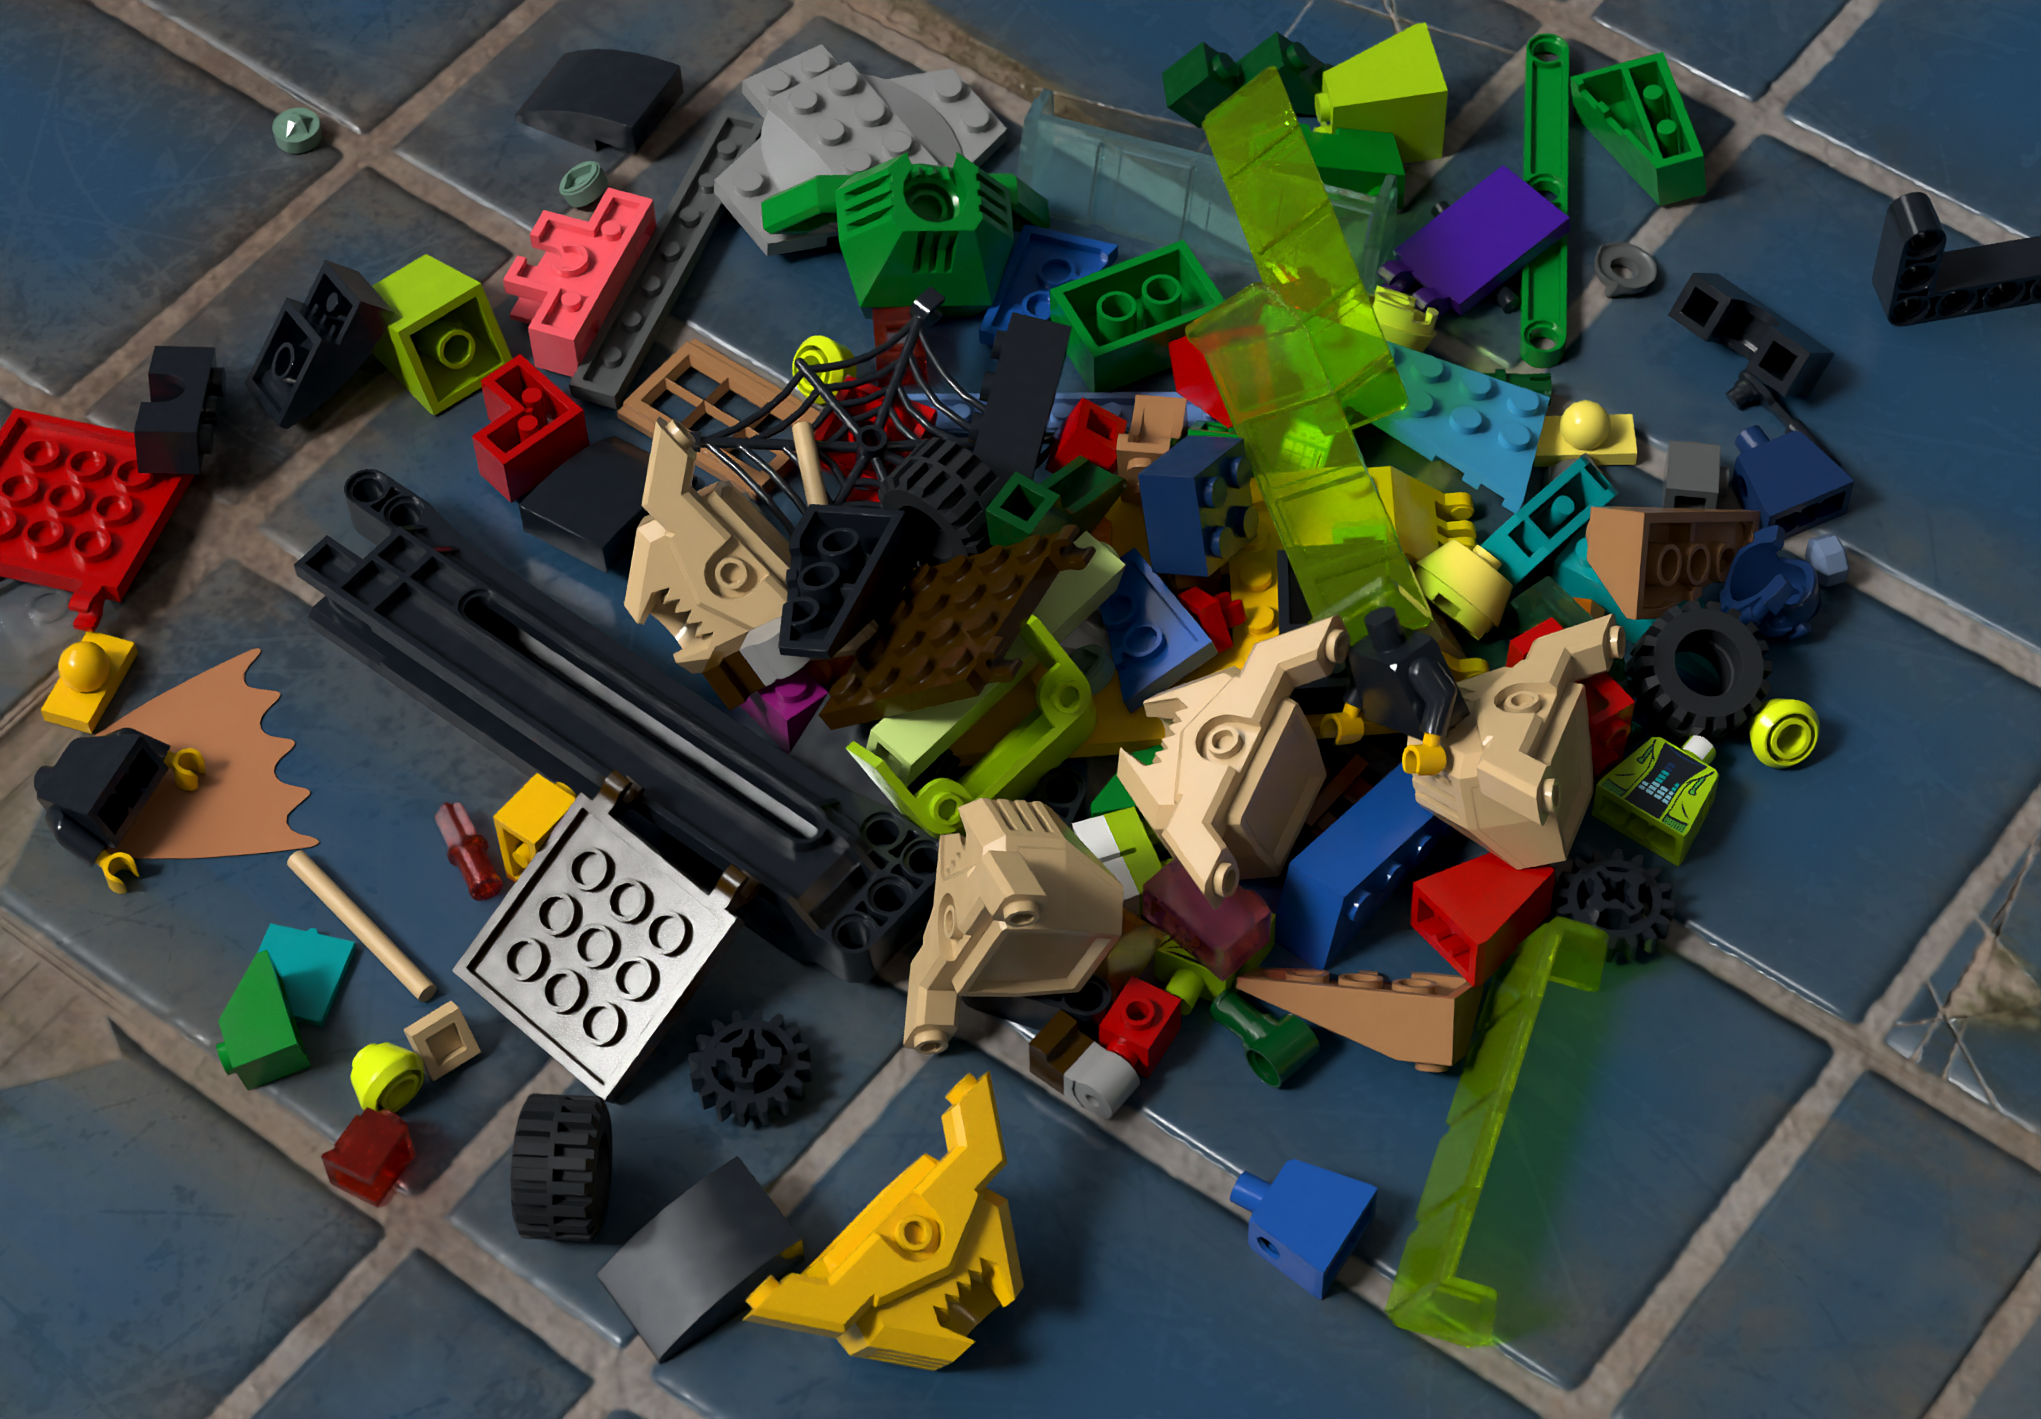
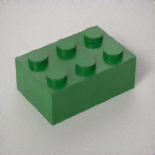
(1131, 314)

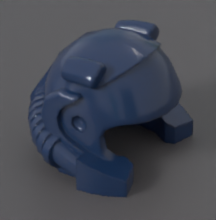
(1770, 589)

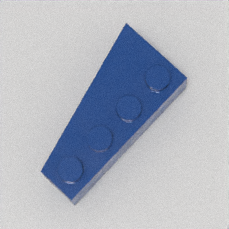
(1354, 869)

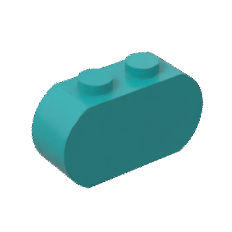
(1549, 520)

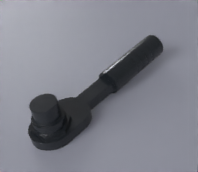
(1750, 388)

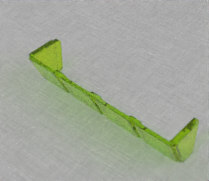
(1302, 244)
(1307, 462)
(1424, 1290)

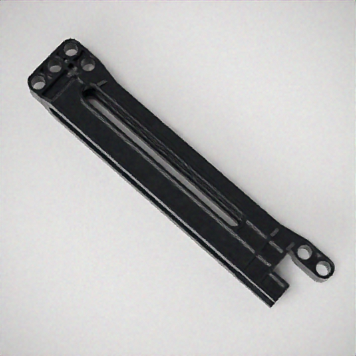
(580, 705)

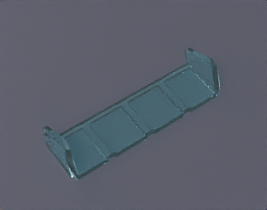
(1171, 192)

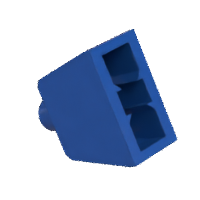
(1306, 1220)

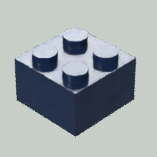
(1198, 505)

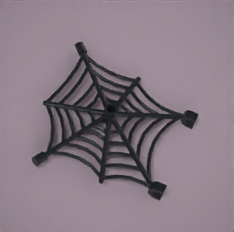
(871, 440)

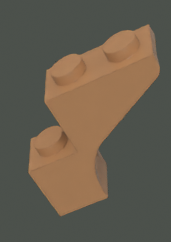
(1155, 428)

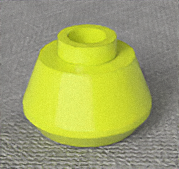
(821, 351)
(1783, 732)
(386, 1076)

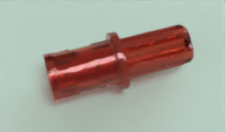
(468, 851)

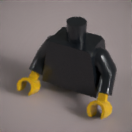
(1402, 686)
(101, 790)

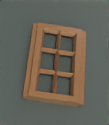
(731, 376)

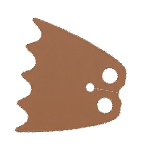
(238, 798)

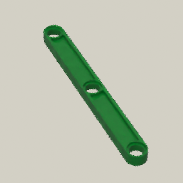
(1545, 168)

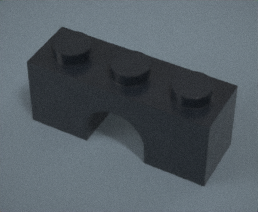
(1729, 316)
(183, 408)

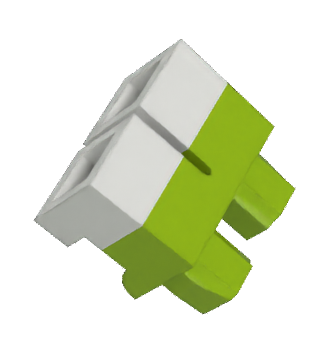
(1126, 849)

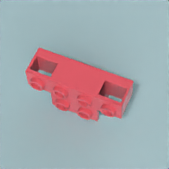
(577, 276)

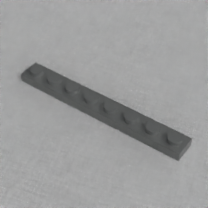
(663, 266)

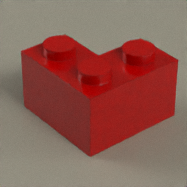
(530, 429)

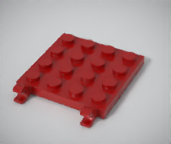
(78, 509)

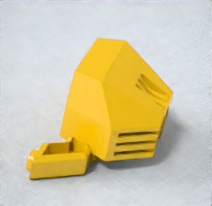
(919, 1258)

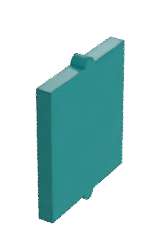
(310, 968)

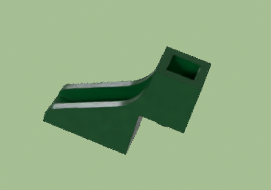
(1208, 78)
(1073, 495)

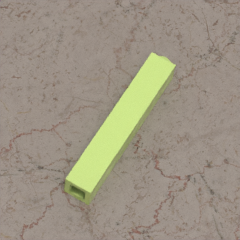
(919, 737)

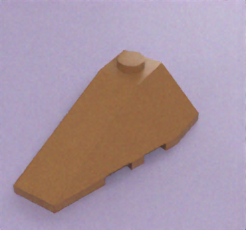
(1664, 554)
(1408, 1019)

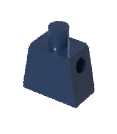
(1788, 481)

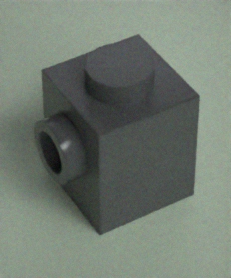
(1693, 476)

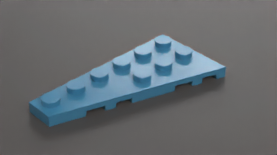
(1469, 422)

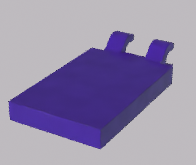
(1475, 244)

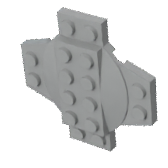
(843, 123)

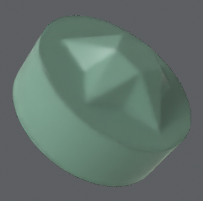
(297, 130)
(583, 184)
(1095, 665)

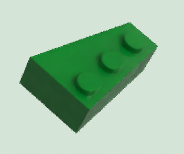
(1643, 126)
(1356, 159)

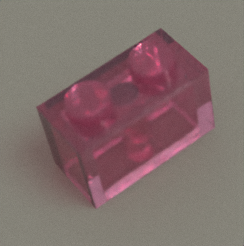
(1217, 938)

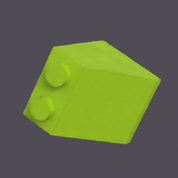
(1390, 90)
(440, 333)

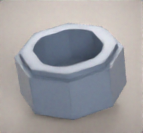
(1828, 559)

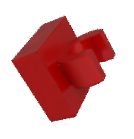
(1214, 614)

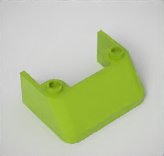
(1018, 761)

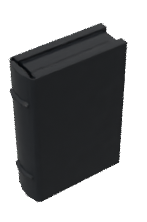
(827, 756)

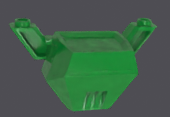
(915, 229)

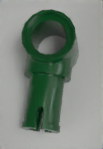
(1271, 1045)

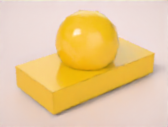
(88, 680)

